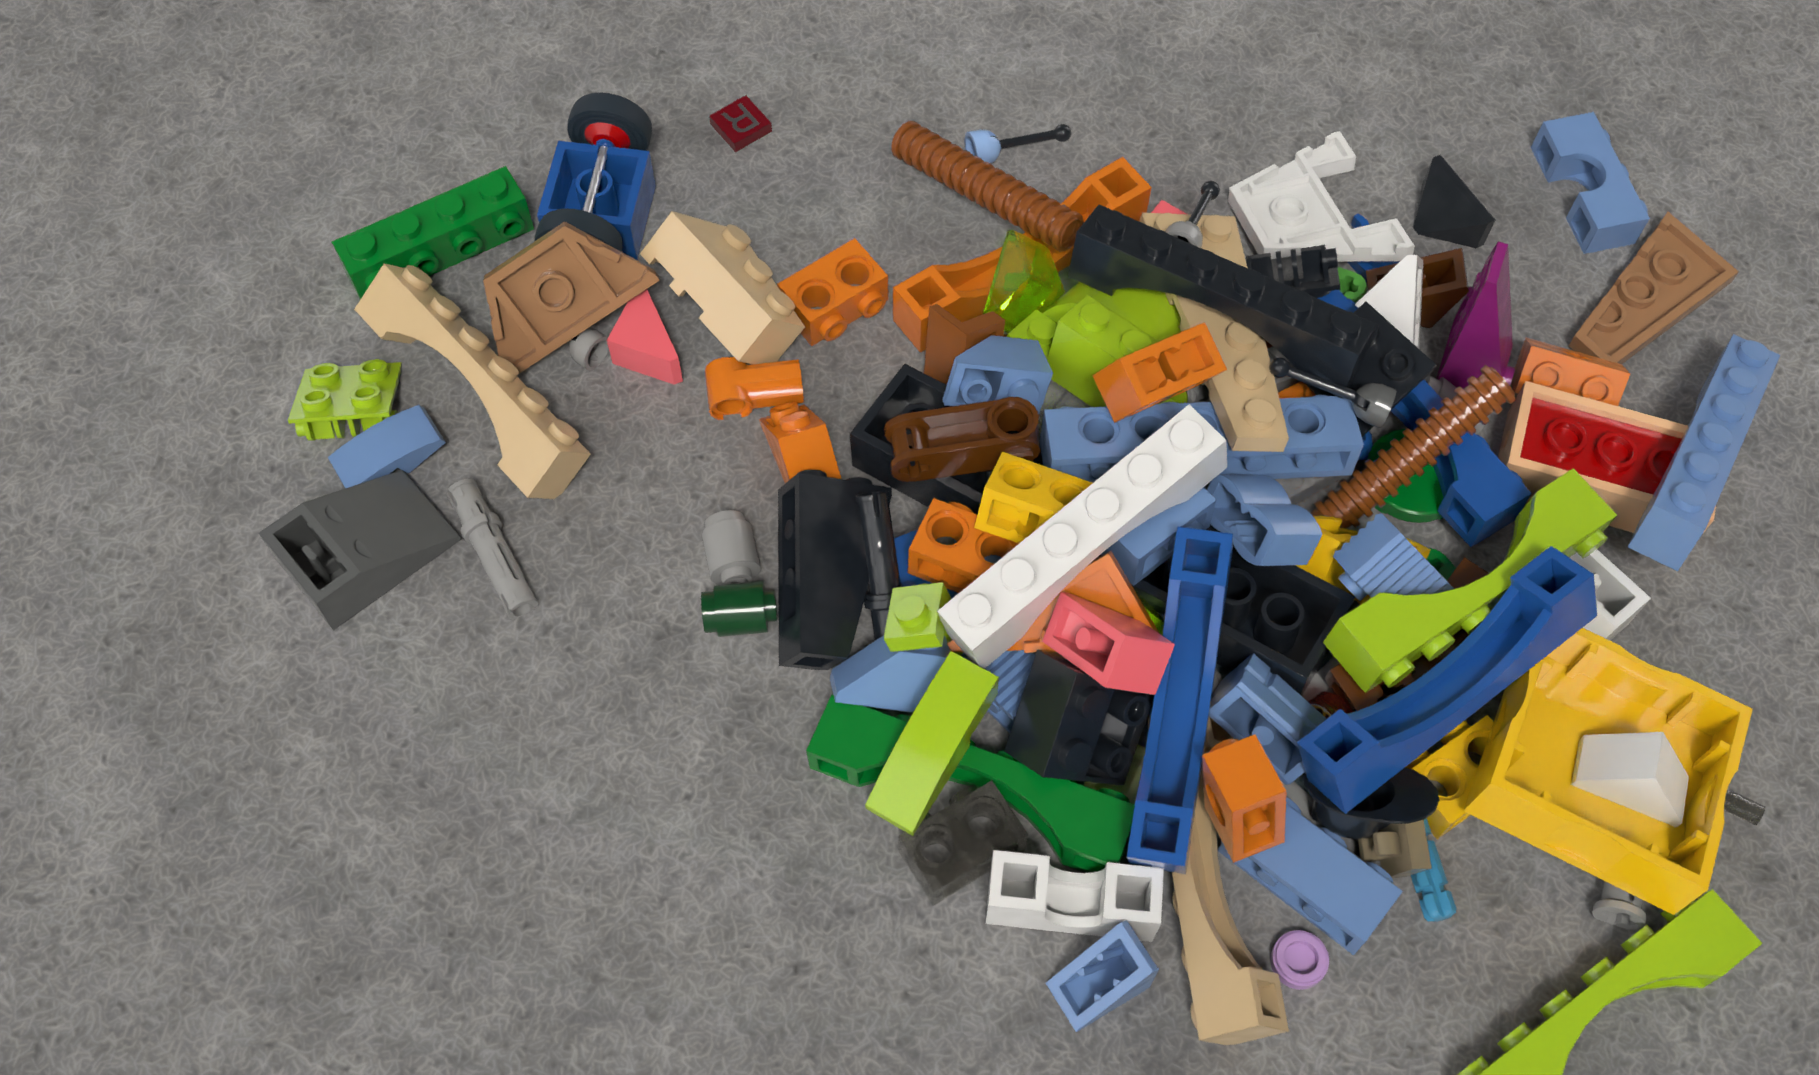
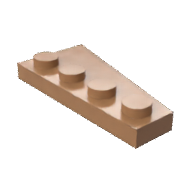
(1653, 293)

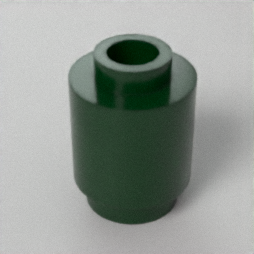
(738, 609)

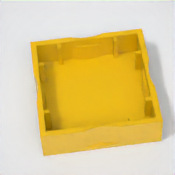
(1604, 689)

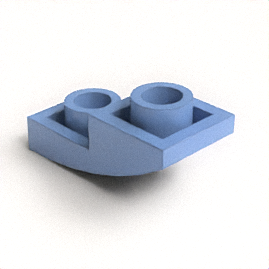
(394, 443)

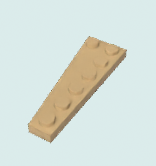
(1246, 392)

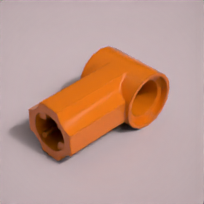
(741, 387)

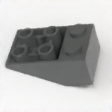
(358, 543)

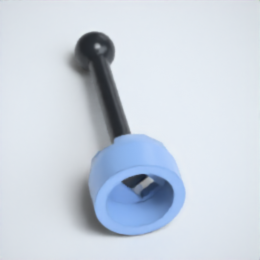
(988, 147)

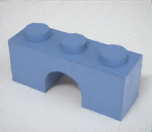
(1582, 151)

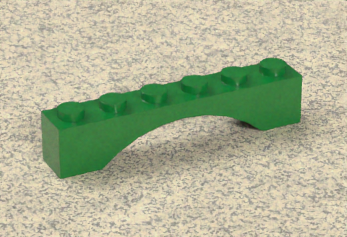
(1077, 822)

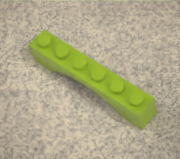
(1394, 630)
(1686, 952)

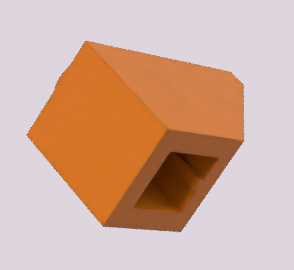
(799, 441)

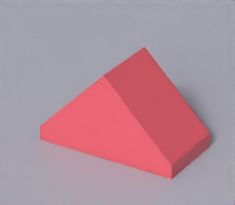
(642, 342)

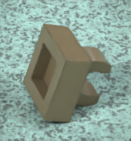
(1399, 849)

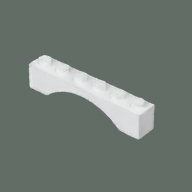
(1018, 588)

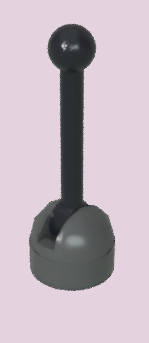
(1369, 402)

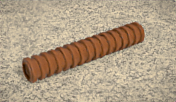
(987, 185)
(1417, 448)

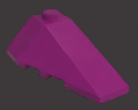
(1482, 325)

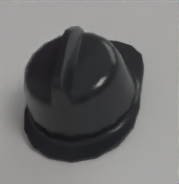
(1400, 800)

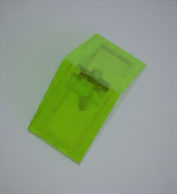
(1023, 280)

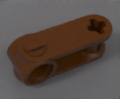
(961, 438)

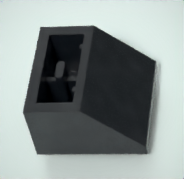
(1075, 725)

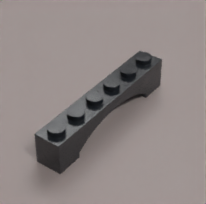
(1309, 332)

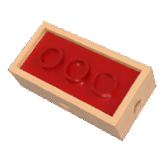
(1608, 445)

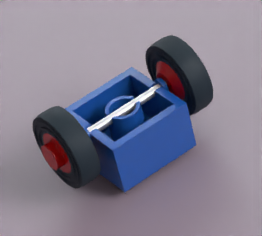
(604, 175)

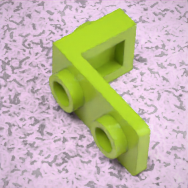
(914, 617)

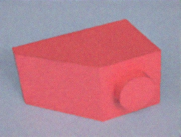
(1108, 645)

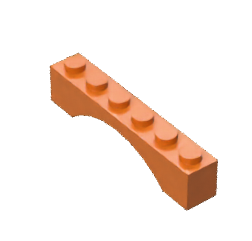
(966, 285)

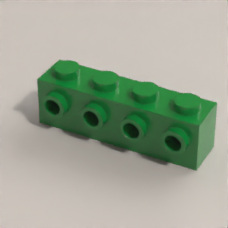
(438, 230)

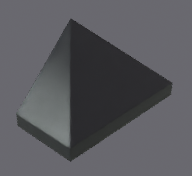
(1450, 209)

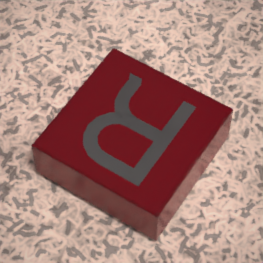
(740, 123)

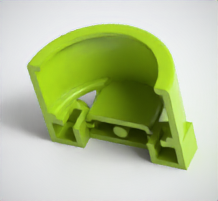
(1093, 329)

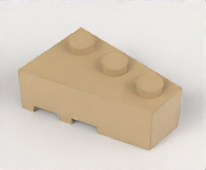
(729, 285)

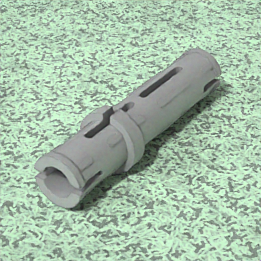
(484, 532)

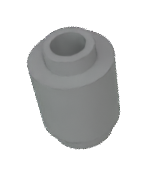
(730, 548)

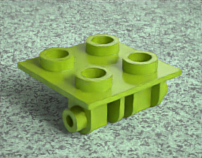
(342, 393)

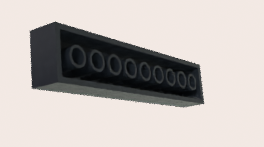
(1267, 611)

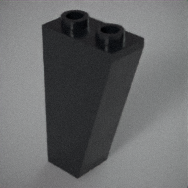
(820, 568)

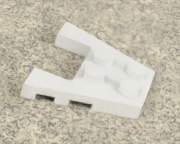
(1294, 211)

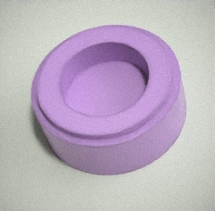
(1299, 959)

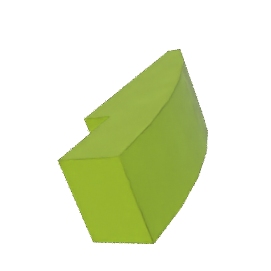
(932, 742)

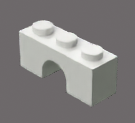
(1040, 897)

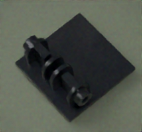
(1310, 272)
(1388, 361)

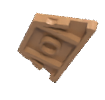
(558, 292)

